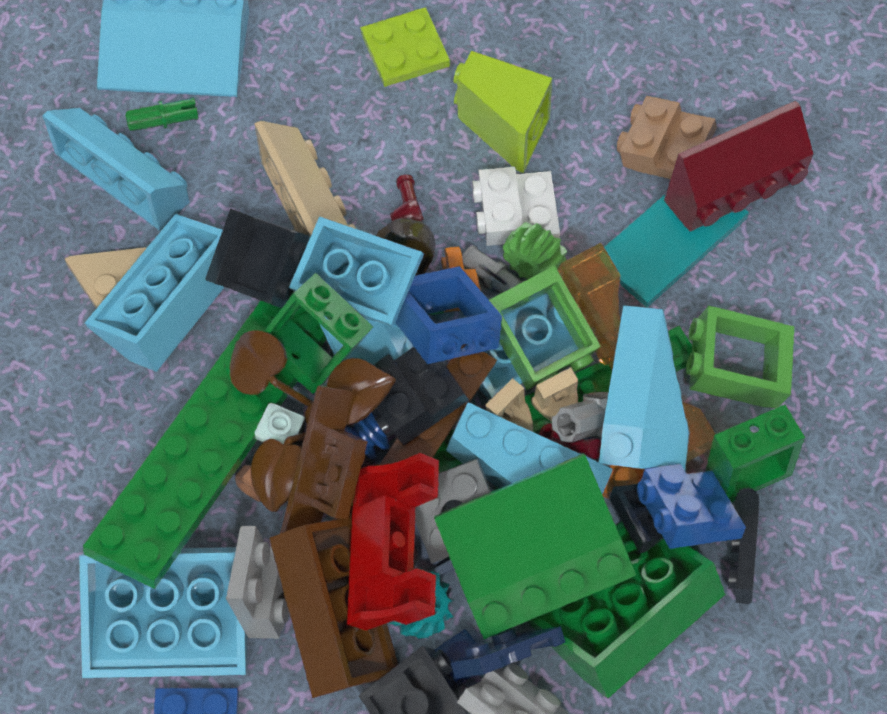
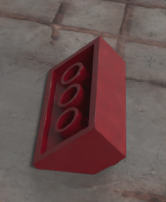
(740, 167)

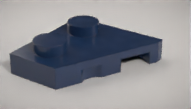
(503, 650)

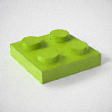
(405, 47)

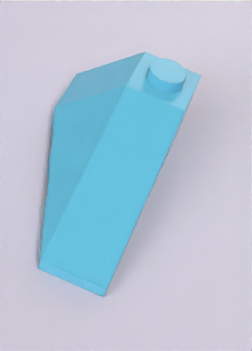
(644, 402)

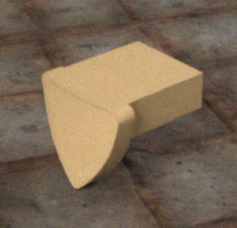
(556, 393)
(511, 405)

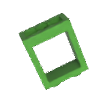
(552, 284)
(777, 365)

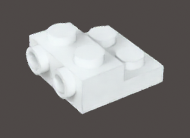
(513, 199)

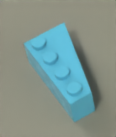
(509, 450)

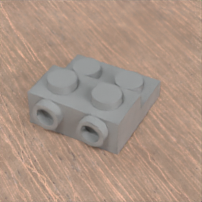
(256, 587)
(509, 692)

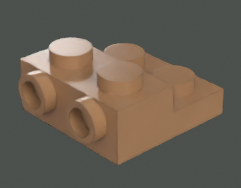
(660, 134)

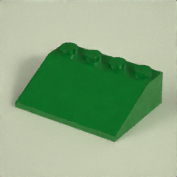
(534, 546)
(631, 622)

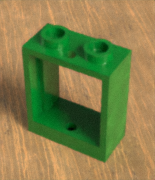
(344, 323)
(756, 458)

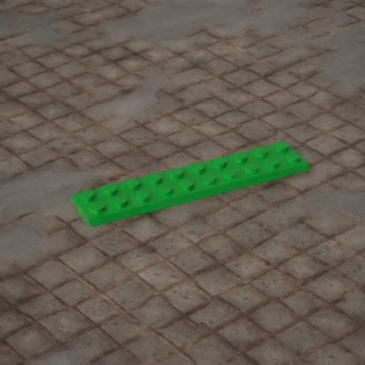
(189, 465)

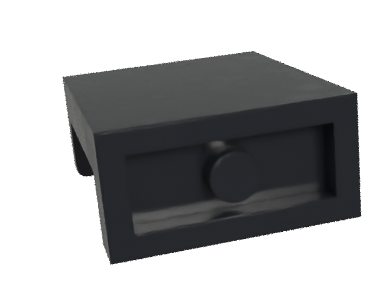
(257, 258)

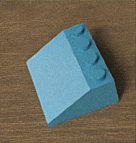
(172, 46)
(165, 630)

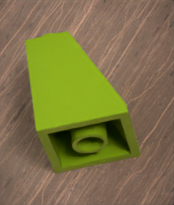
(503, 105)

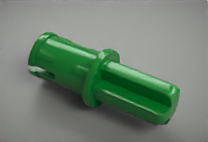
(161, 114)

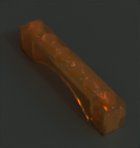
(595, 288)

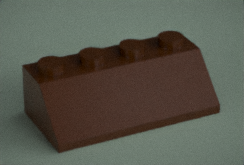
(315, 584)

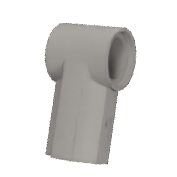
(582, 418)

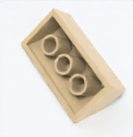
(297, 178)

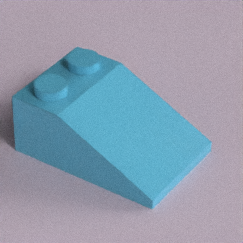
(361, 268)

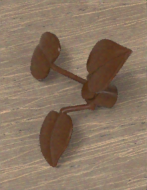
(253, 365)

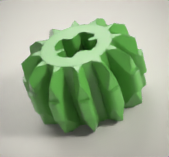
(533, 250)

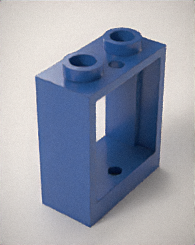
(443, 341)

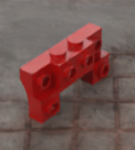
(382, 544)

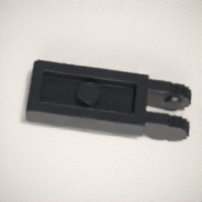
(742, 575)

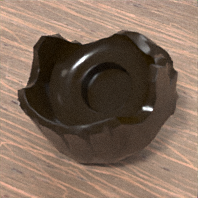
(413, 235)

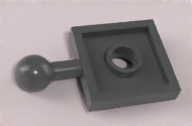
(458, 483)

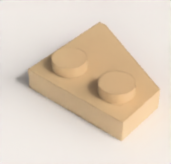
(101, 271)

